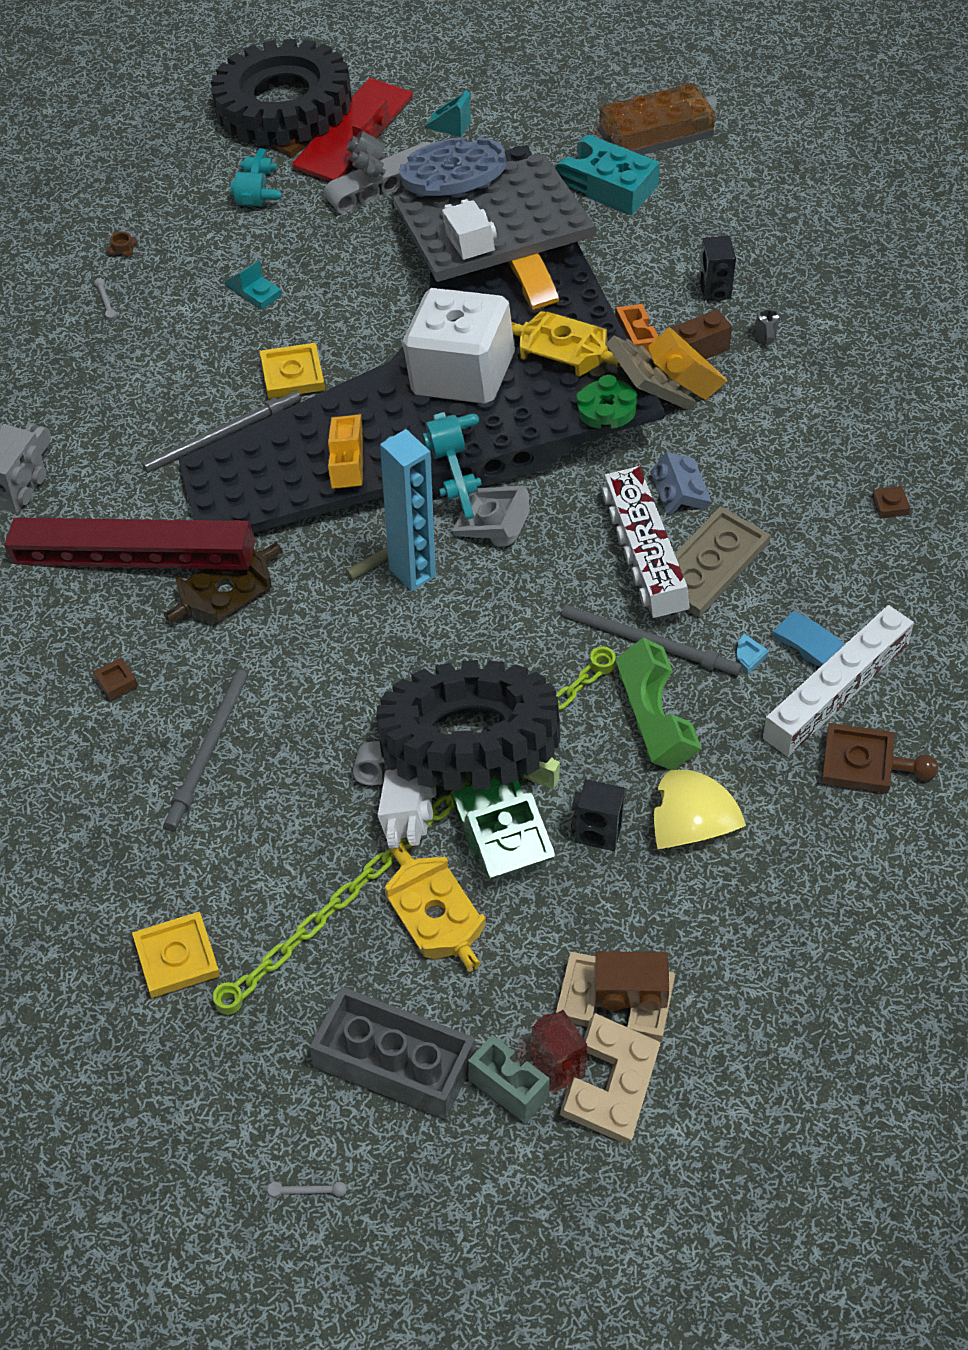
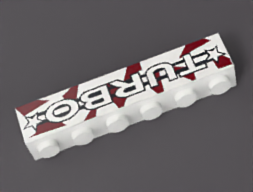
(645, 542)
(837, 680)

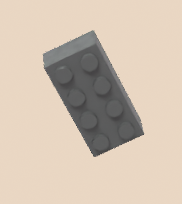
(393, 1052)

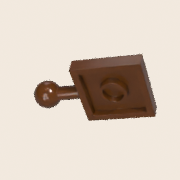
(865, 759)

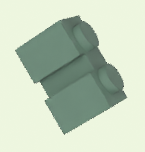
(514, 1087)

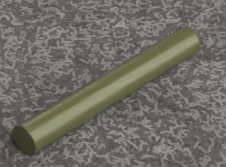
(367, 564)

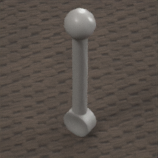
(110, 314)
(275, 1189)

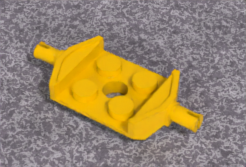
(581, 348)
(430, 883)

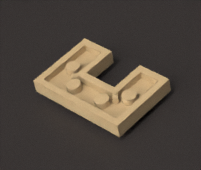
(578, 999)
(619, 1105)

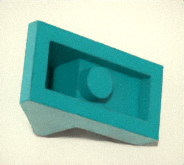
(253, 286)

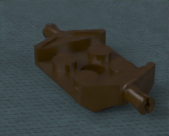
(206, 604)

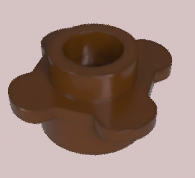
(121, 244)

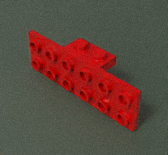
(370, 111)

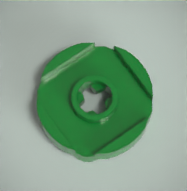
(607, 389)

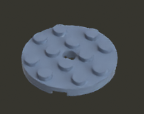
(453, 167)

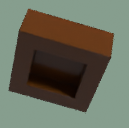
(291, 149)
(891, 502)
(115, 678)

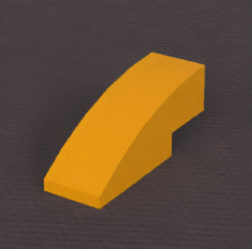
(346, 451)

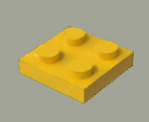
(292, 370)
(175, 954)

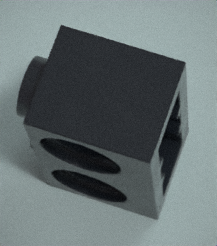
(717, 268)
(598, 814)

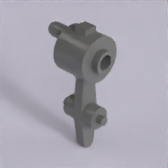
(366, 154)

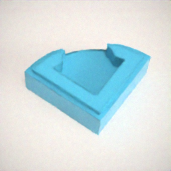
(750, 653)

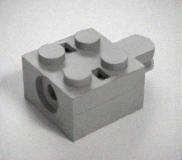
(21, 464)

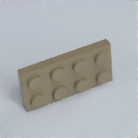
(646, 375)
(718, 556)

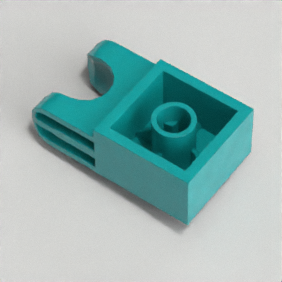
(610, 174)

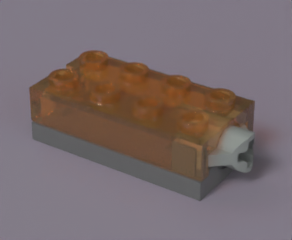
(659, 119)

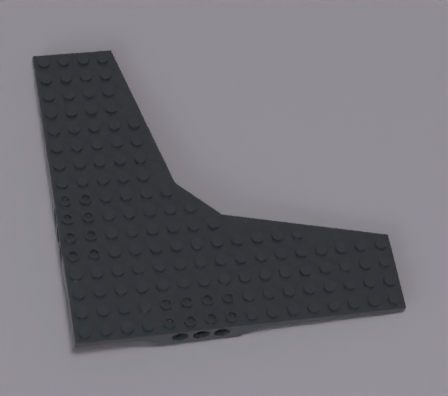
(280, 464)

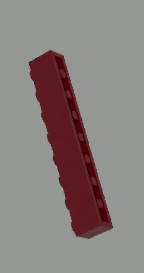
(130, 543)

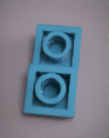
(810, 638)

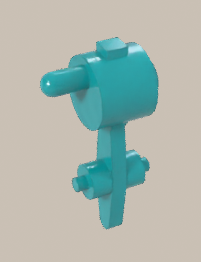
(250, 185)
(446, 439)

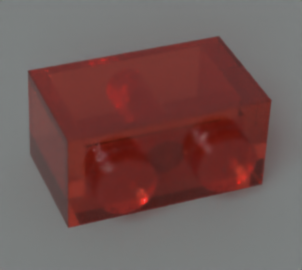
(558, 1050)

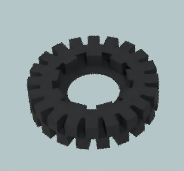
(248, 117)
(513, 745)

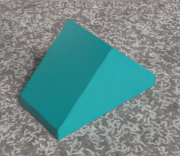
(452, 117)

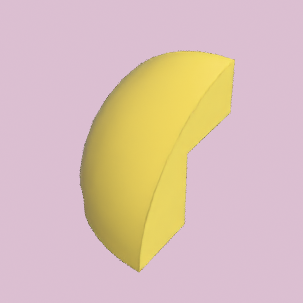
(693, 809)

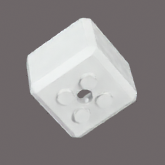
(459, 345)

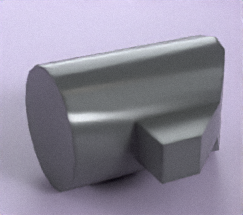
(766, 326)

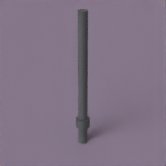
(270, 408)
(708, 659)
(184, 797)

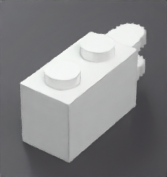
(469, 229)
(404, 809)

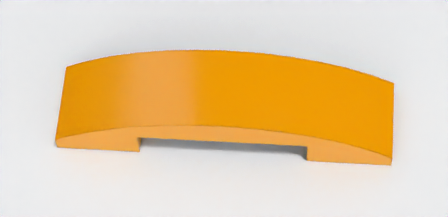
(535, 281)

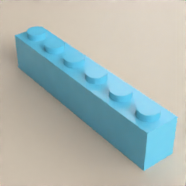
(408, 509)

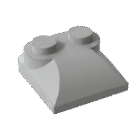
(497, 514)

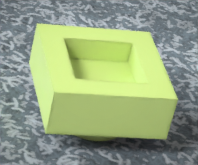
(547, 774)

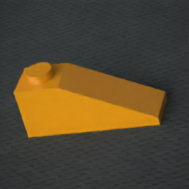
(685, 364)

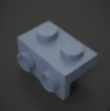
(679, 483)

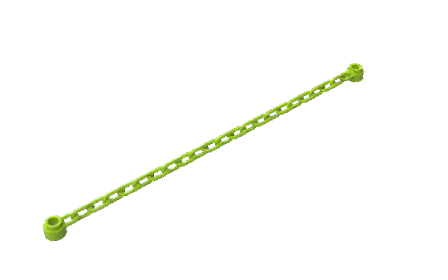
(231, 990)

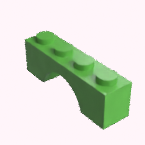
(644, 673)

